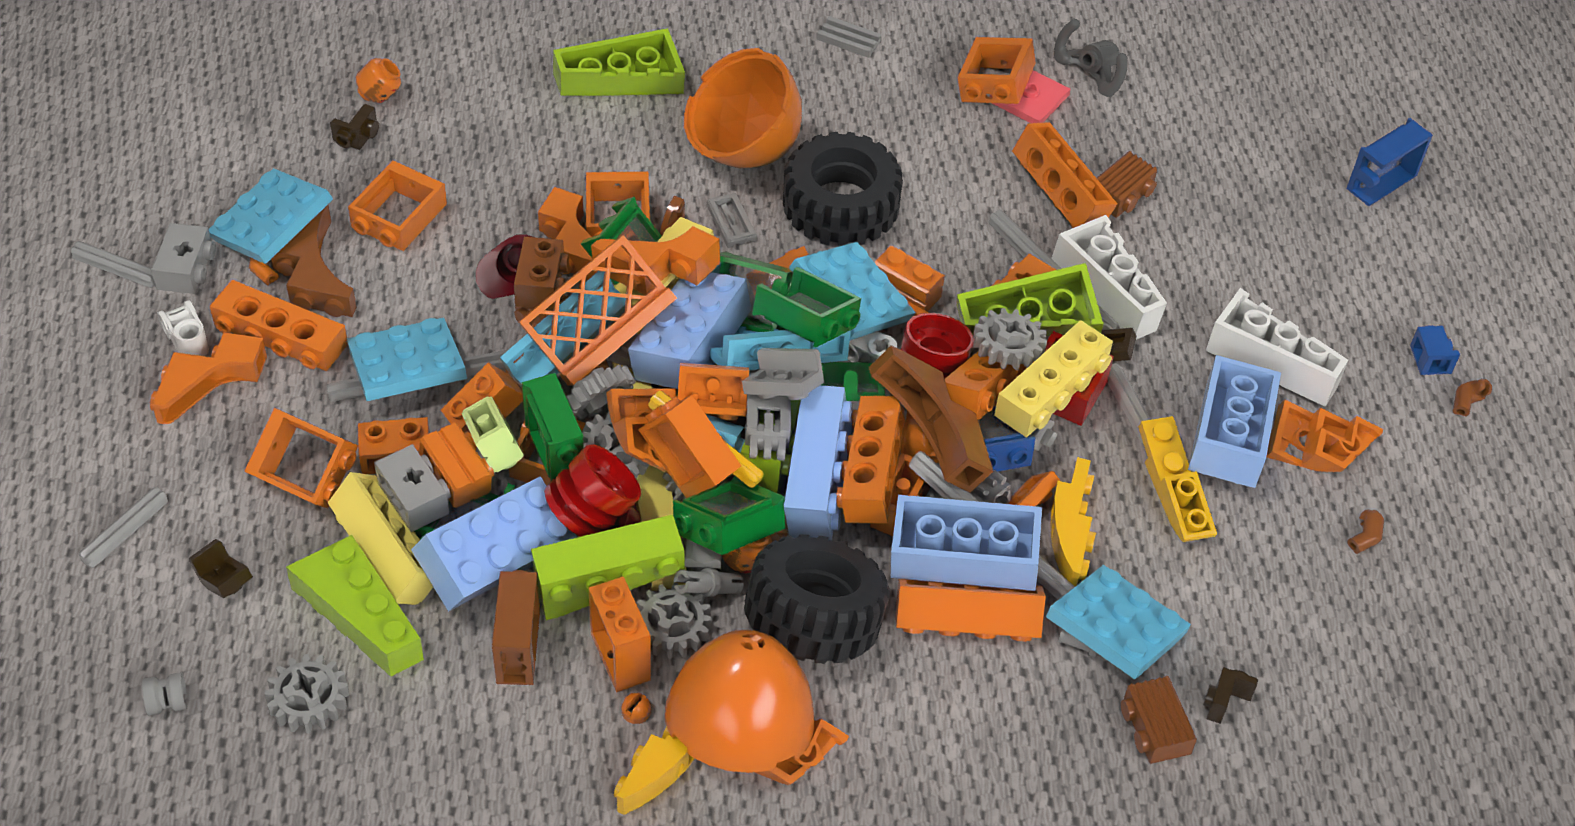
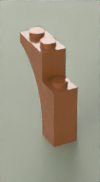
(311, 281)
(947, 425)

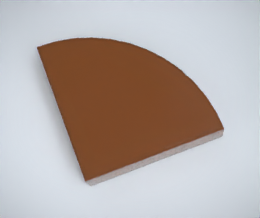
(674, 211)

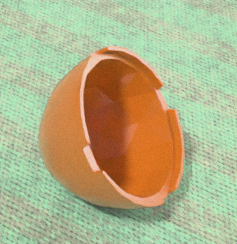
(745, 110)
(741, 703)

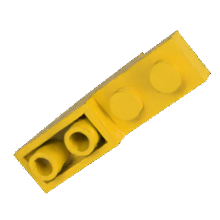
(1175, 484)
(1070, 526)
(652, 771)

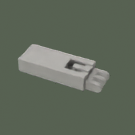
(766, 435)

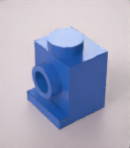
(1433, 351)

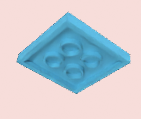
(269, 215)
(858, 274)
(406, 358)
(1118, 621)

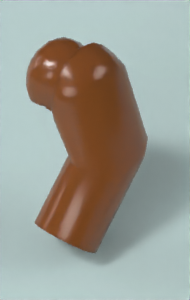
(1470, 393)
(1372, 531)

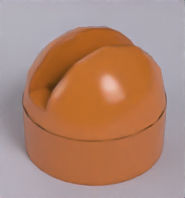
(640, 711)

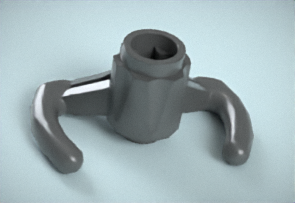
(1093, 58)

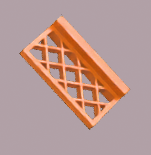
(617, 332)

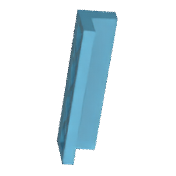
(742, 349)
(534, 362)

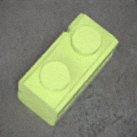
(492, 434)

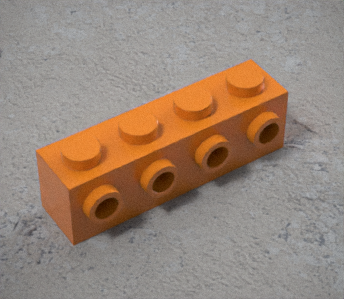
(969, 609)

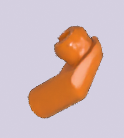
(263, 271)

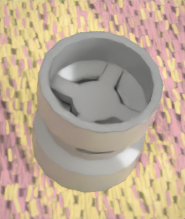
(156, 695)

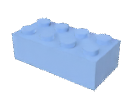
(689, 328)
(1235, 421)
(818, 462)
(966, 542)
(472, 550)

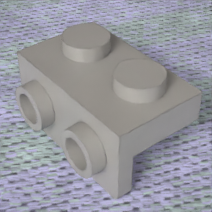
(785, 373)

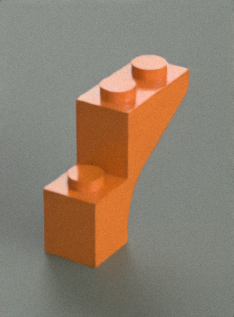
(560, 220)
(687, 257)
(194, 376)

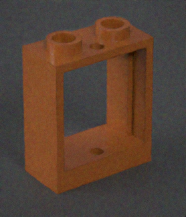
(516, 628)

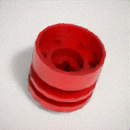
(938, 341)
(592, 491)

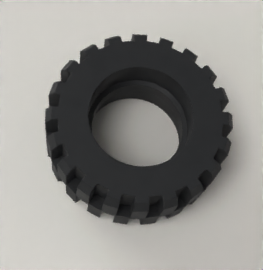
(842, 216)
(817, 598)

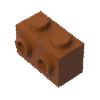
(539, 271)

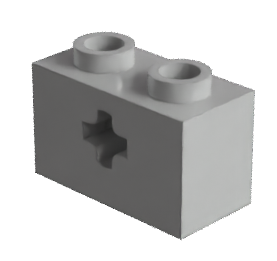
(183, 258)
(412, 487)

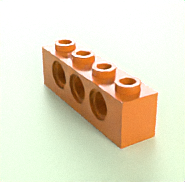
(1062, 174)
(282, 325)
(979, 383)
(871, 460)

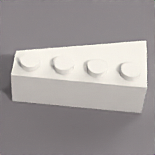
(1114, 275)
(1260, 339)

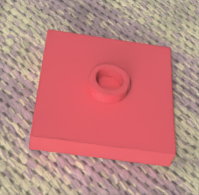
(1038, 100)

